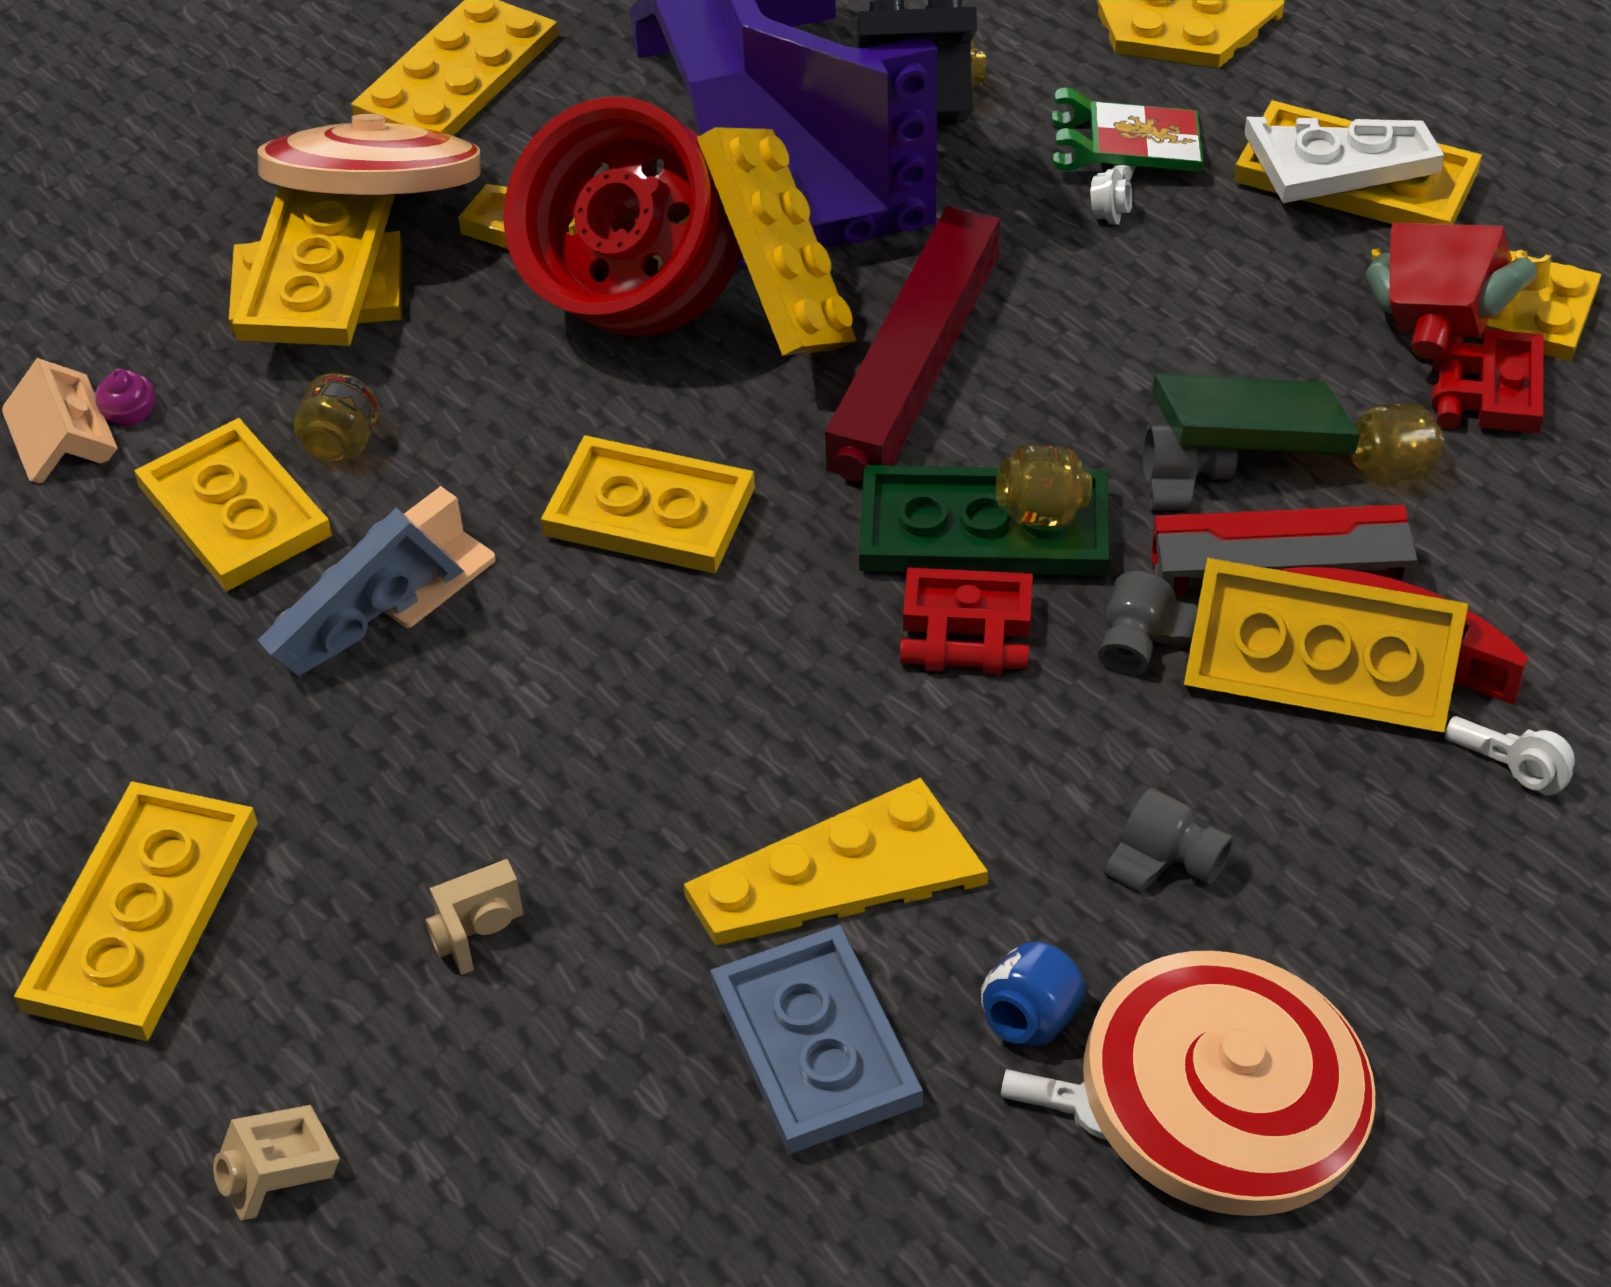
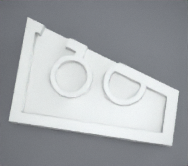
(1328, 160)

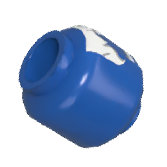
(1033, 994)

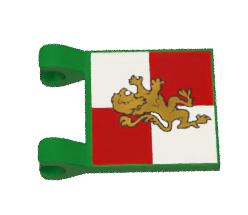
(1126, 134)

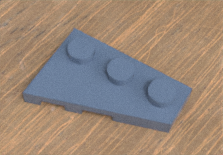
(370, 579)

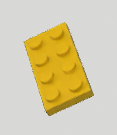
(458, 66)
(1417, 200)
(777, 239)
(312, 268)
(1326, 644)
(137, 911)

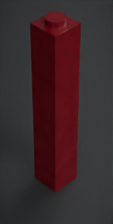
(912, 344)

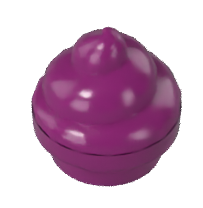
(125, 397)

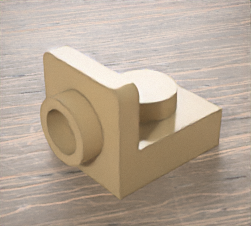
(470, 905)
(272, 1154)

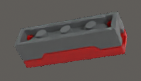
(1342, 538)

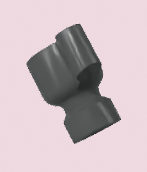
(1173, 468)
(1140, 613)
(1164, 833)

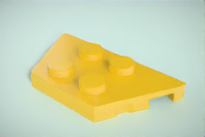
(1186, 29)

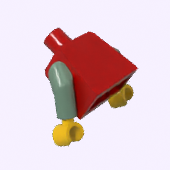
(1449, 280)

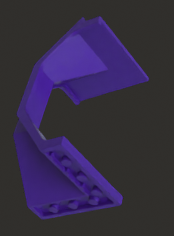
(849, 117)

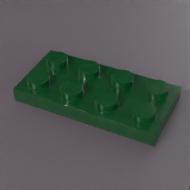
(954, 523)

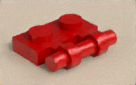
(1508, 387)
(971, 605)

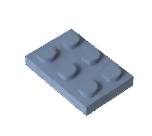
(815, 1039)

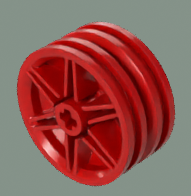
(619, 218)

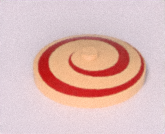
(368, 159)
(1229, 1083)

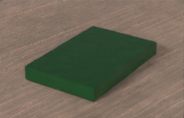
(1254, 414)

